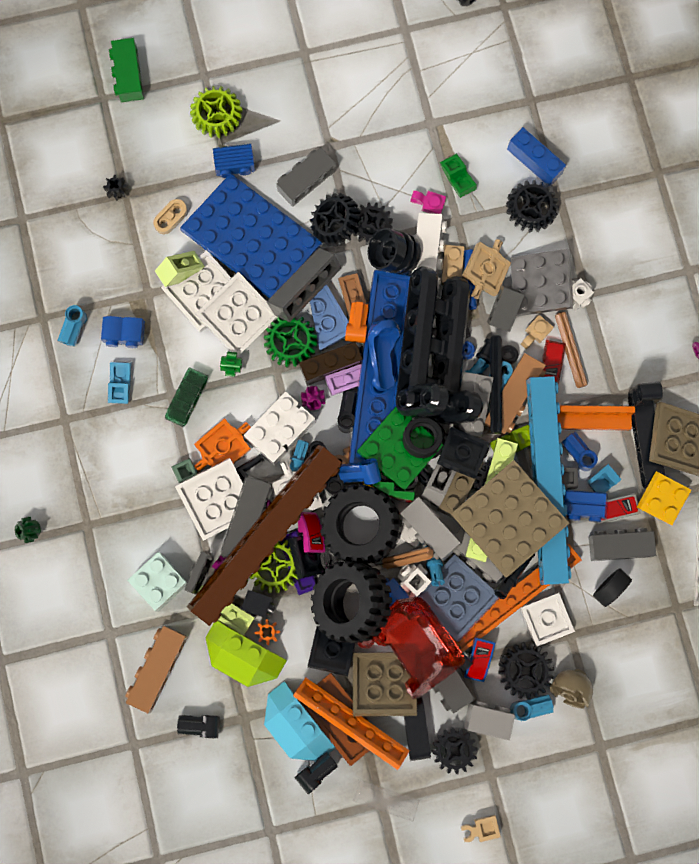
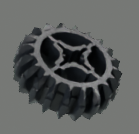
(544, 196)
(333, 212)
(538, 684)

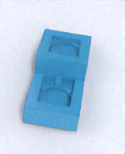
(119, 382)

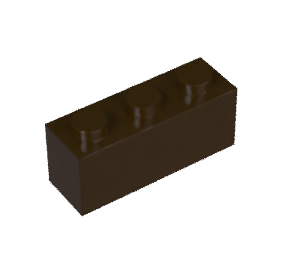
(330, 362)

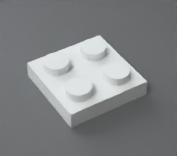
(547, 619)

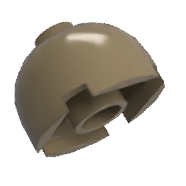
(574, 687)

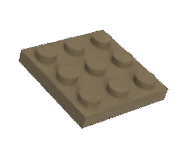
(675, 438)
(380, 686)

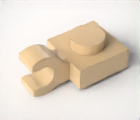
(537, 331)

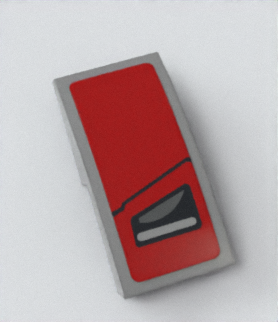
(621, 508)

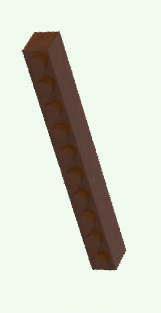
(264, 535)

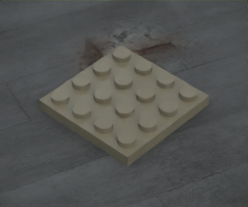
(509, 518)

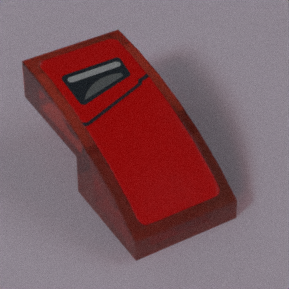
(553, 358)

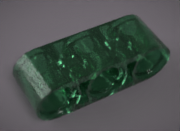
(186, 397)

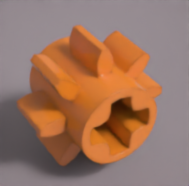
(261, 632)

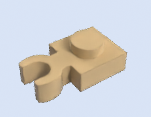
(485, 828)

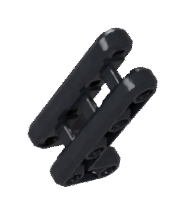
(440, 395)

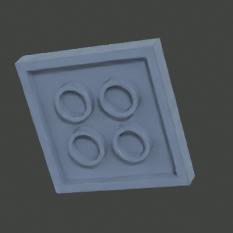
(460, 599)

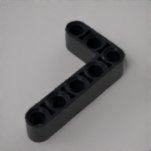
(644, 398)

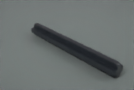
(496, 390)

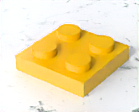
(664, 498)

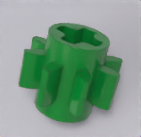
(231, 364)

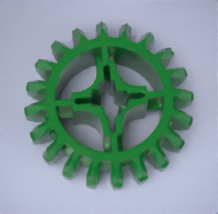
(287, 348)

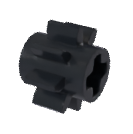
(118, 183)

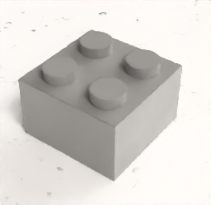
(489, 721)

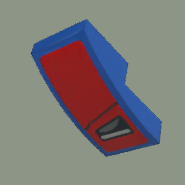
(481, 656)

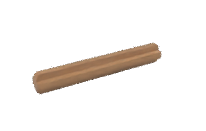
(571, 350)

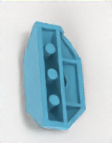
(294, 726)

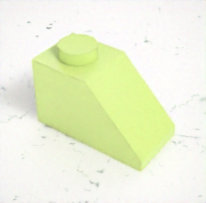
(178, 268)

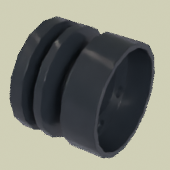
(394, 251)

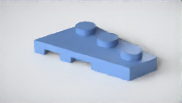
(328, 319)

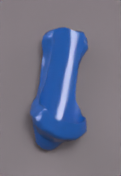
(381, 341)

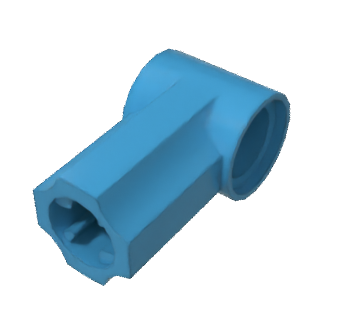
(71, 328)
(533, 707)

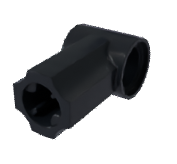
(347, 410)
(205, 726)
(313, 775)

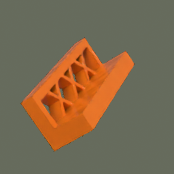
(596, 417)

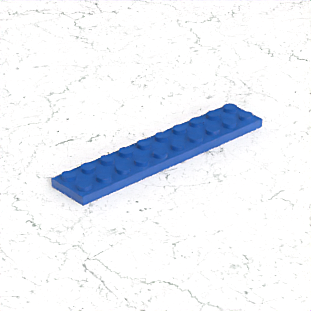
(373, 405)

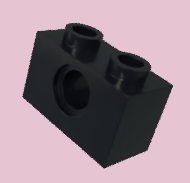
(258, 604)

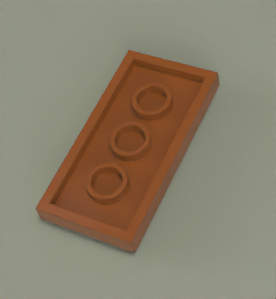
(346, 745)

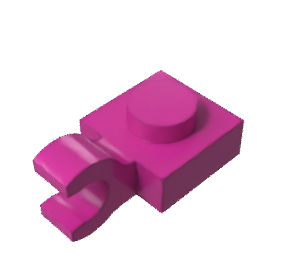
(432, 202)

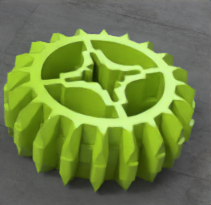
(220, 99)
(276, 576)

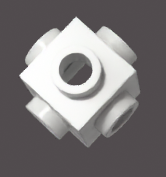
(581, 294)
(413, 578)

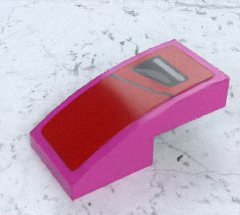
(310, 527)

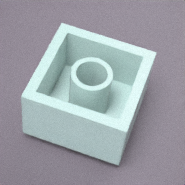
(157, 581)

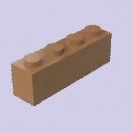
(516, 391)
(156, 669)

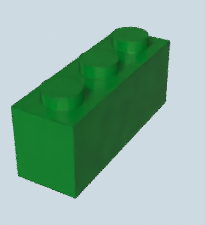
(126, 70)

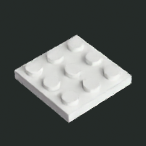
(198, 289)
(236, 314)
(211, 497)

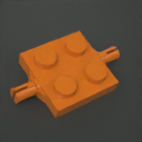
(221, 444)

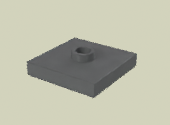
(198, 573)

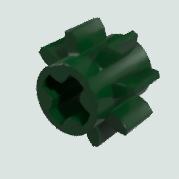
(27, 529)

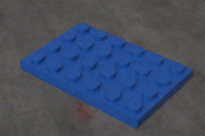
(250, 235)

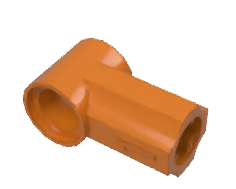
(357, 325)

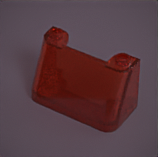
(420, 645)

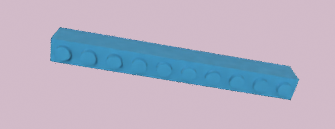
(547, 472)

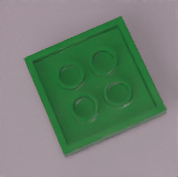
(388, 448)

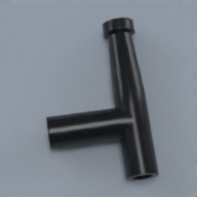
(241, 470)

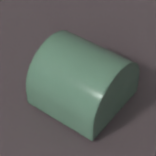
(184, 470)

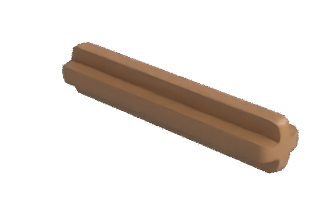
(407, 558)

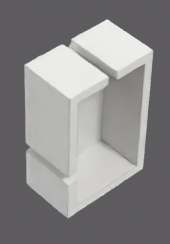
(278, 427)

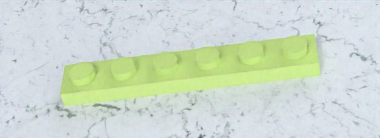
(502, 456)

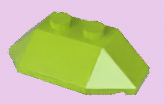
(241, 656)

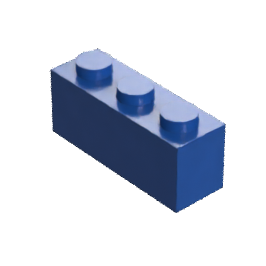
(536, 156)

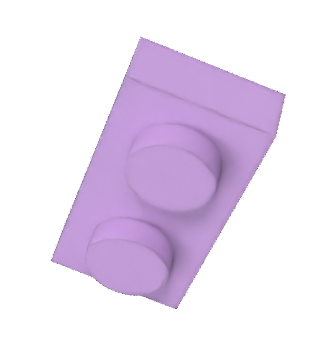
(343, 380)

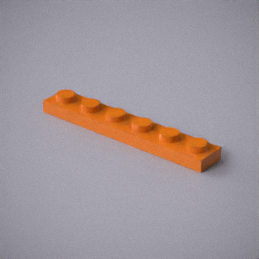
(354, 726)

